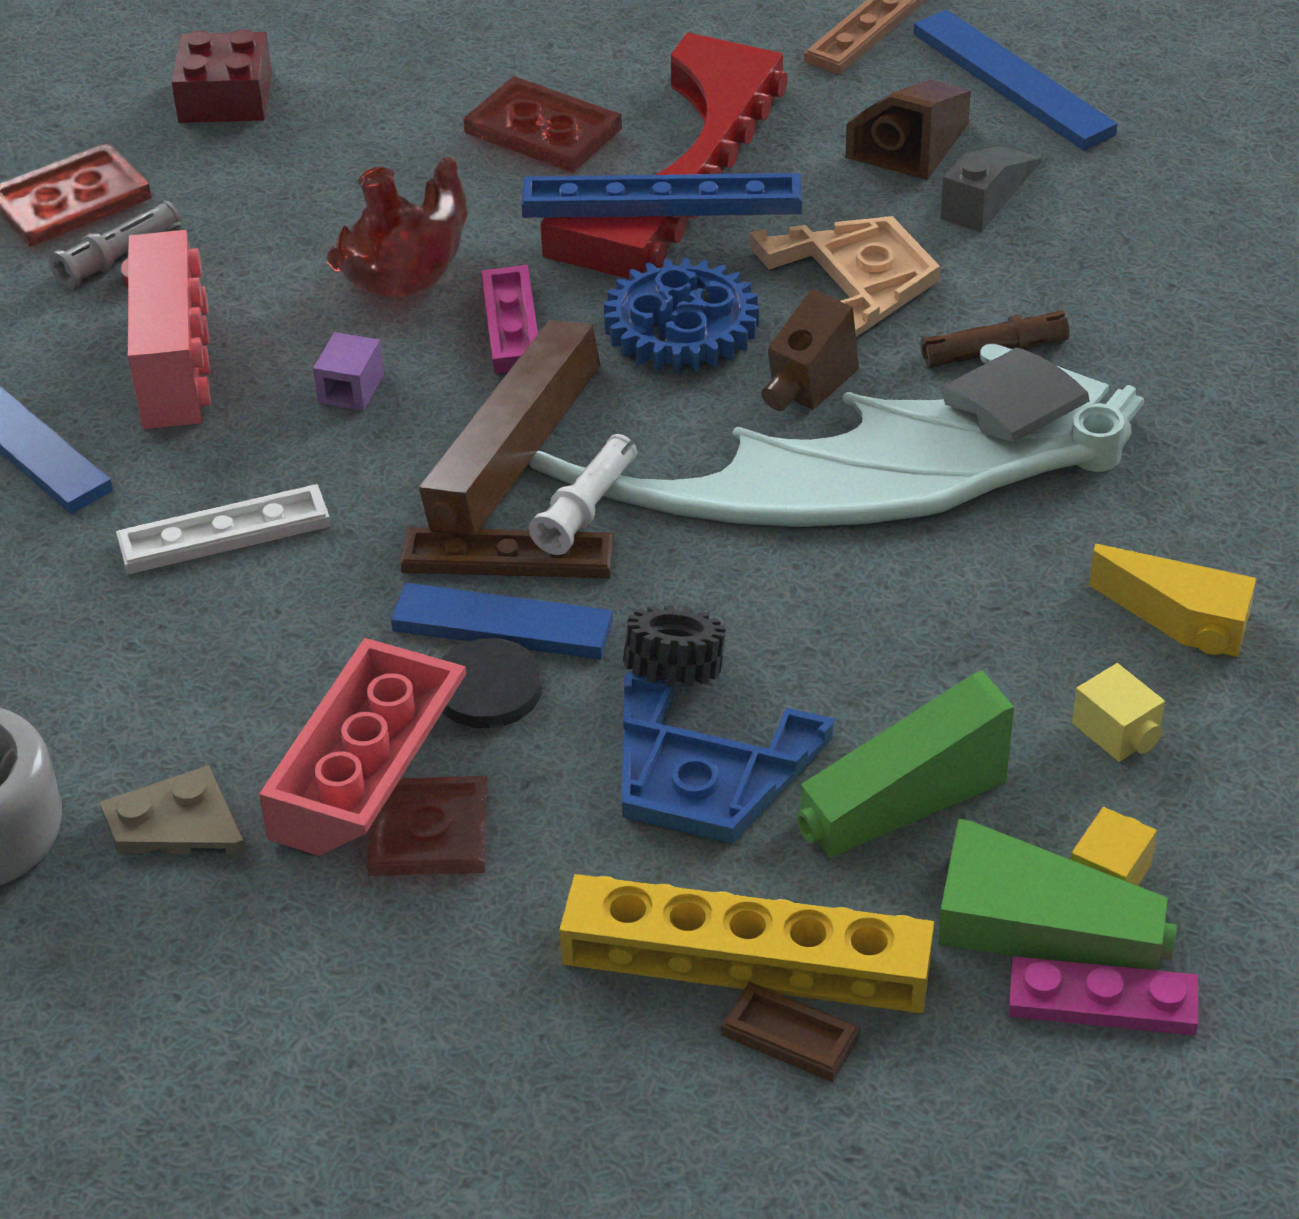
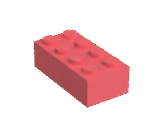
(167, 329)

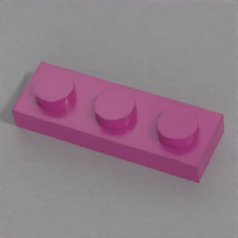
(509, 314)
(1104, 995)

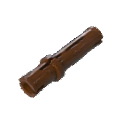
(1013, 333)

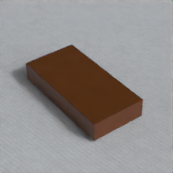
(790, 1031)

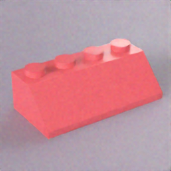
(356, 746)

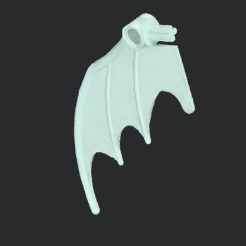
(892, 467)

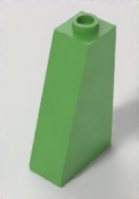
(912, 768)
(1047, 907)

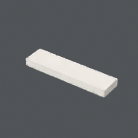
(222, 529)

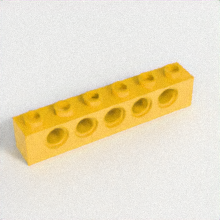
(746, 940)

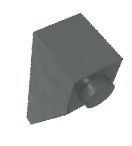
(983, 184)

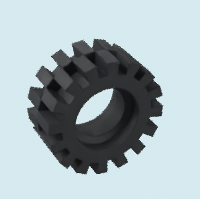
(674, 645)

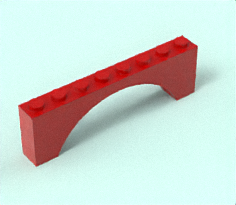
(731, 92)

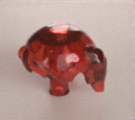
(399, 245)

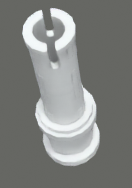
(574, 505)

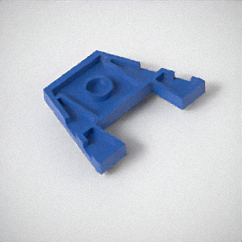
(704, 780)

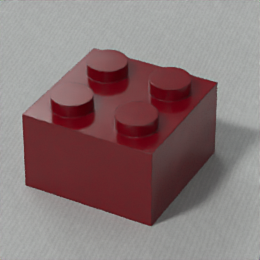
(222, 76)

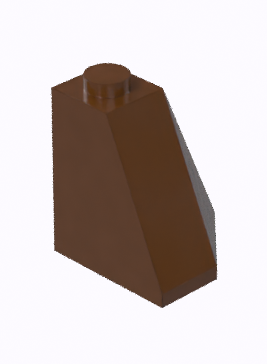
(910, 128)

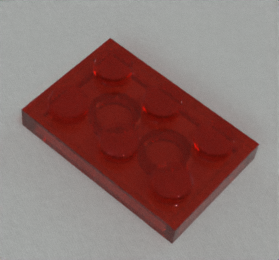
(542, 123)
(71, 194)

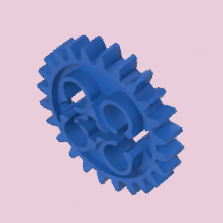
(690, 326)

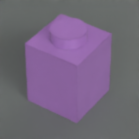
(348, 371)

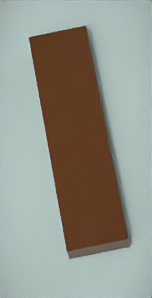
(504, 554)

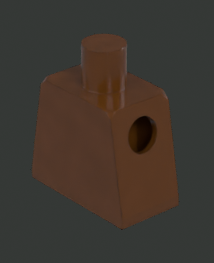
(812, 353)

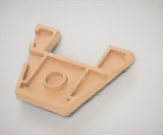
(867, 258)

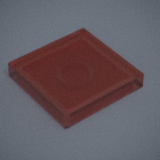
(431, 828)

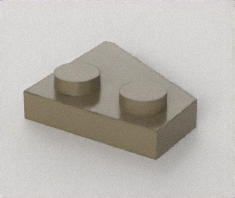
(173, 817)

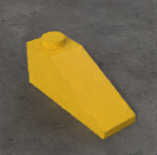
(1181, 599)

